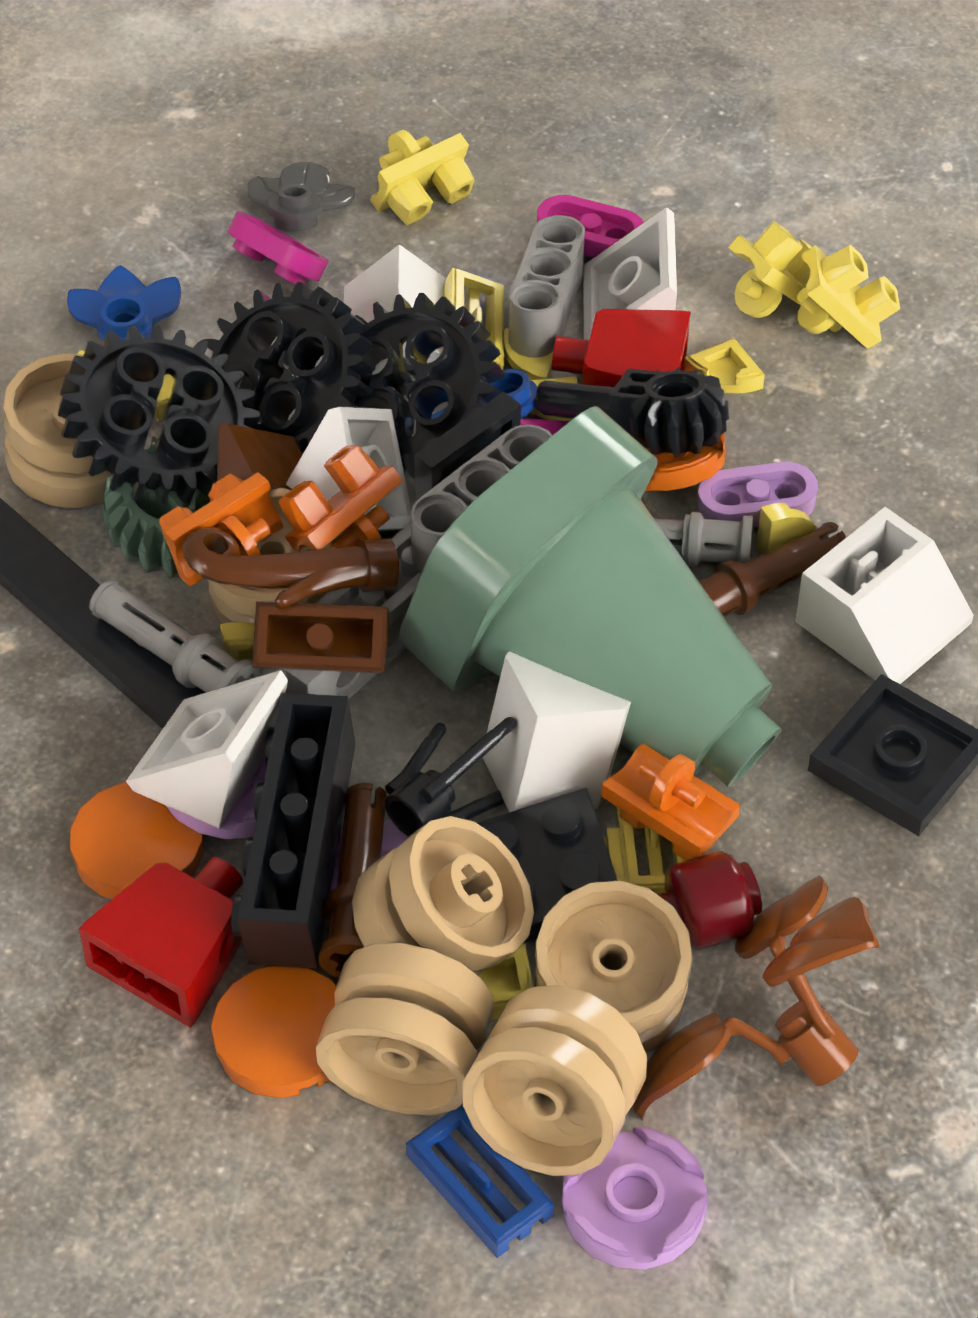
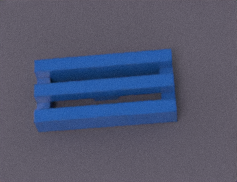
(515, 1222)

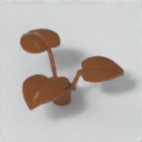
(806, 1027)

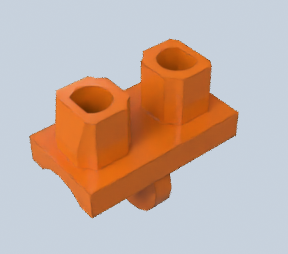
(361, 487)
(234, 506)
(670, 801)

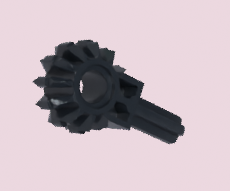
(657, 408)

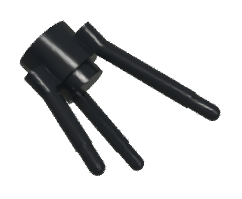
(428, 796)

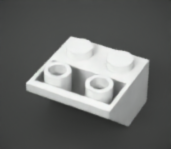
(883, 598)

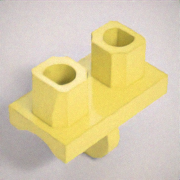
(417, 166)
(776, 270)
(836, 299)

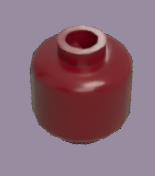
(713, 898)

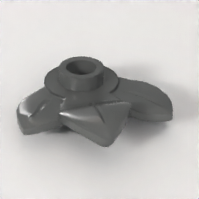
(299, 195)

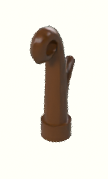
(368, 565)

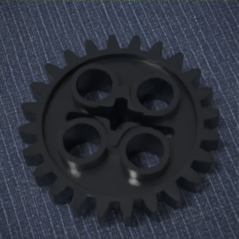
(285, 374)
(457, 377)
(119, 389)

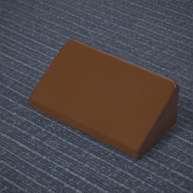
(249, 451)
(321, 637)

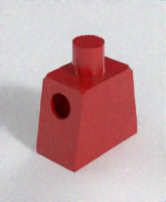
(625, 341)
(167, 936)

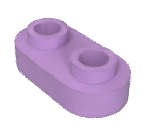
(746, 489)

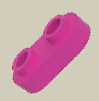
(602, 222)
(260, 239)

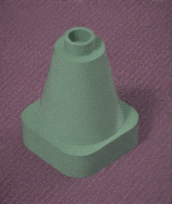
(588, 584)

